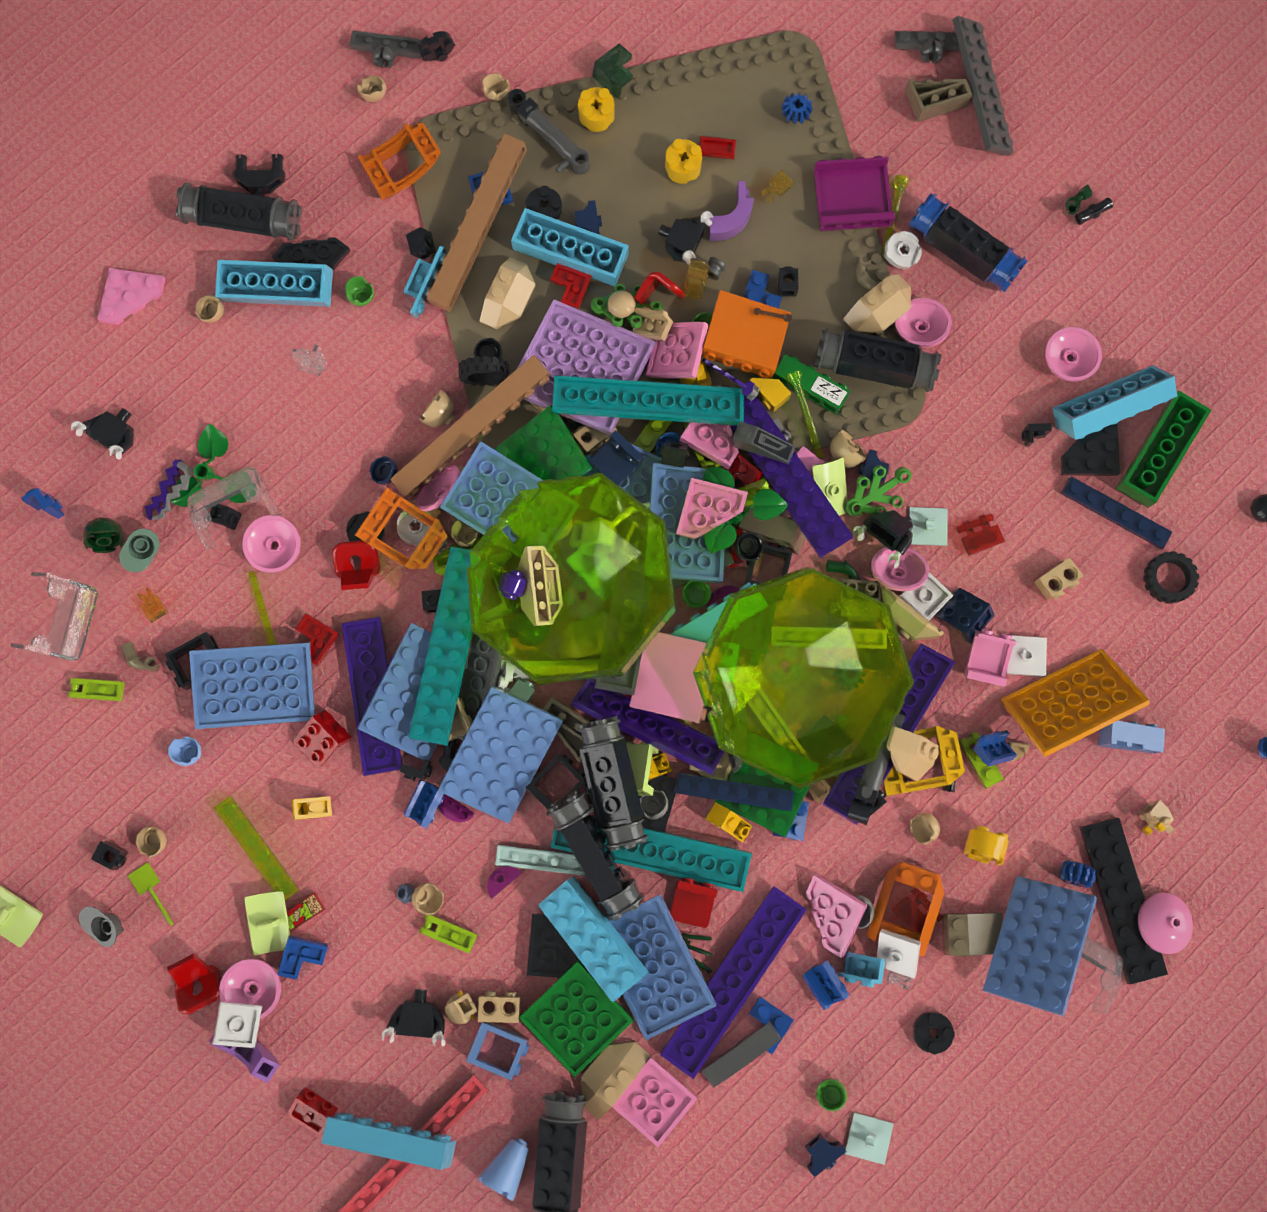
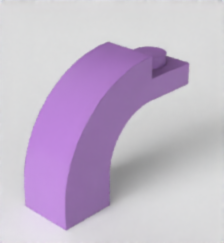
(732, 224)
(258, 1060)

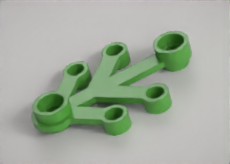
(600, 307)
(876, 492)

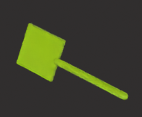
(143, 880)

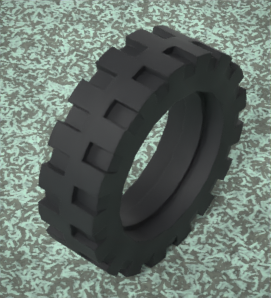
(483, 371)
(1187, 567)

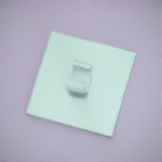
(929, 526)
(869, 1138)

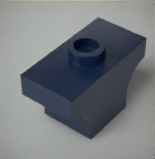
(588, 218)
(866, 468)
(823, 1154)

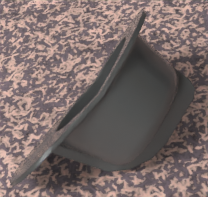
(100, 925)

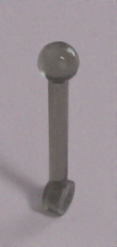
(787, 317)

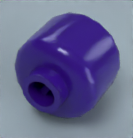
(512, 584)

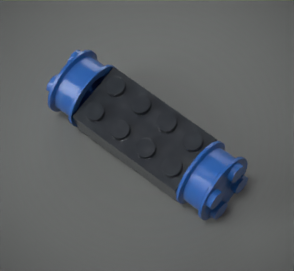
(967, 243)

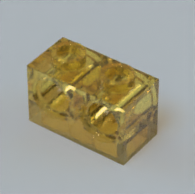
(696, 279)

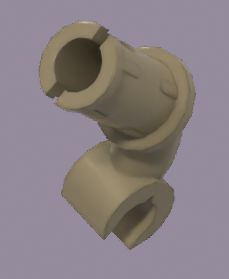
(862, 276)
(135, 661)

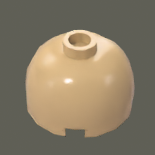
(438, 411)
(843, 447)

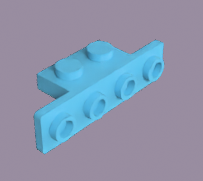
(421, 280)

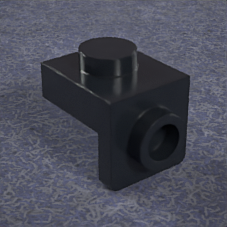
(412, 773)

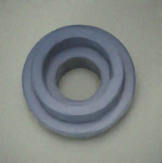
(405, 892)

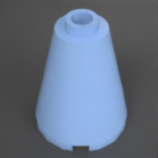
(506, 1169)

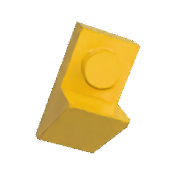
(311, 808)

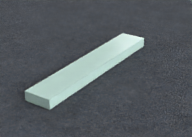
(538, 860)

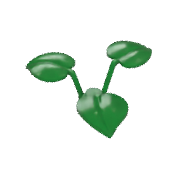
(210, 444)
(766, 507)

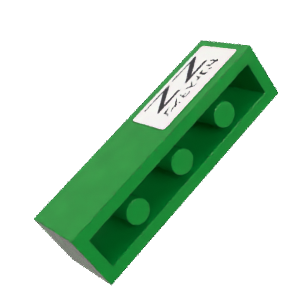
(816, 386)

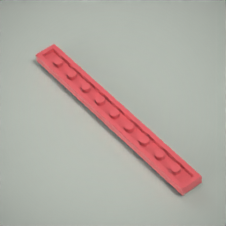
(395, 1170)

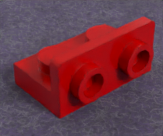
(311, 1111)

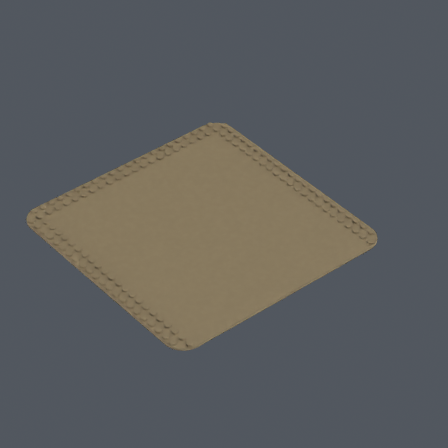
(708, 93)

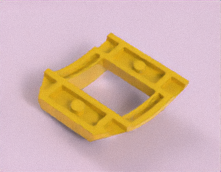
(950, 759)

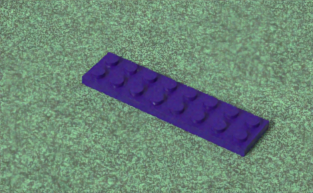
(366, 668)
(651, 727)

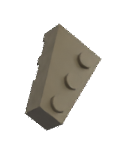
(937, 97)
(776, 530)
(569, 726)

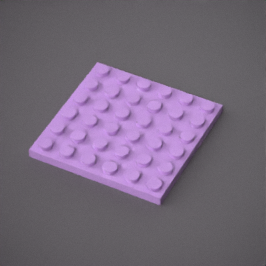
(586, 347)

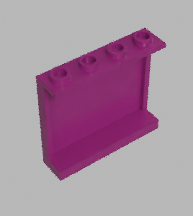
(853, 193)

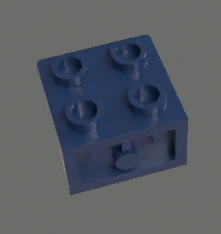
(616, 458)
(966, 613)

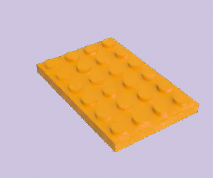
(1074, 702)

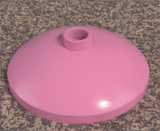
(924, 315)
(1080, 347)
(434, 493)
(259, 541)
(906, 577)
(1157, 924)
(241, 976)

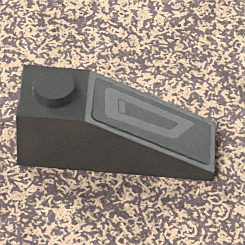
(762, 443)

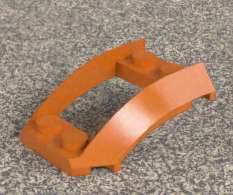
(378, 174)
(380, 516)
(915, 877)

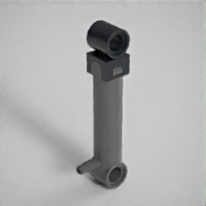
(529, 114)
(871, 781)

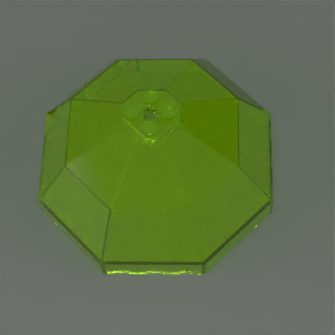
(602, 547)
(833, 699)

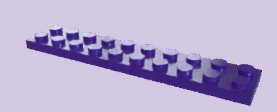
(798, 489)
(928, 673)
(735, 981)

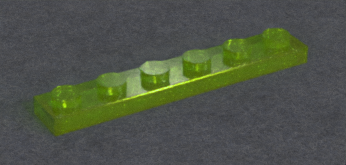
(256, 847)

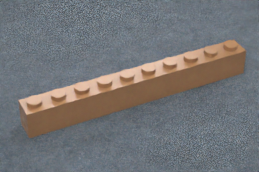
(476, 223)
(471, 426)

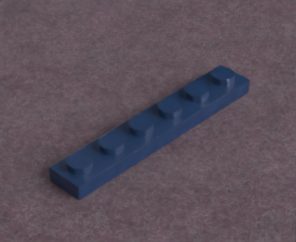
(1116, 512)
(734, 792)

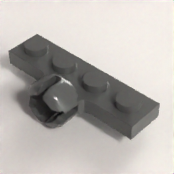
(928, 43)
(384, 46)

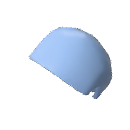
(184, 751)

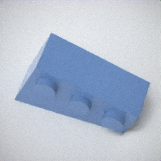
(1132, 737)

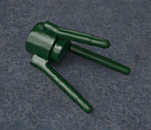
(697, 937)

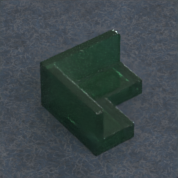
(610, 71)

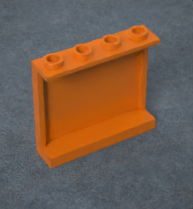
(743, 338)

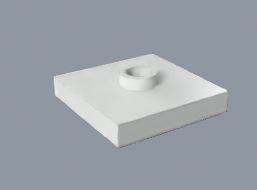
(928, 598)
(1028, 656)
(899, 952)
(237, 1024)

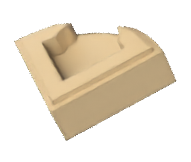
(1019, 748)

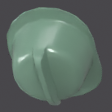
(139, 550)

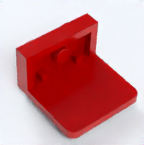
(321, 738)
(693, 902)

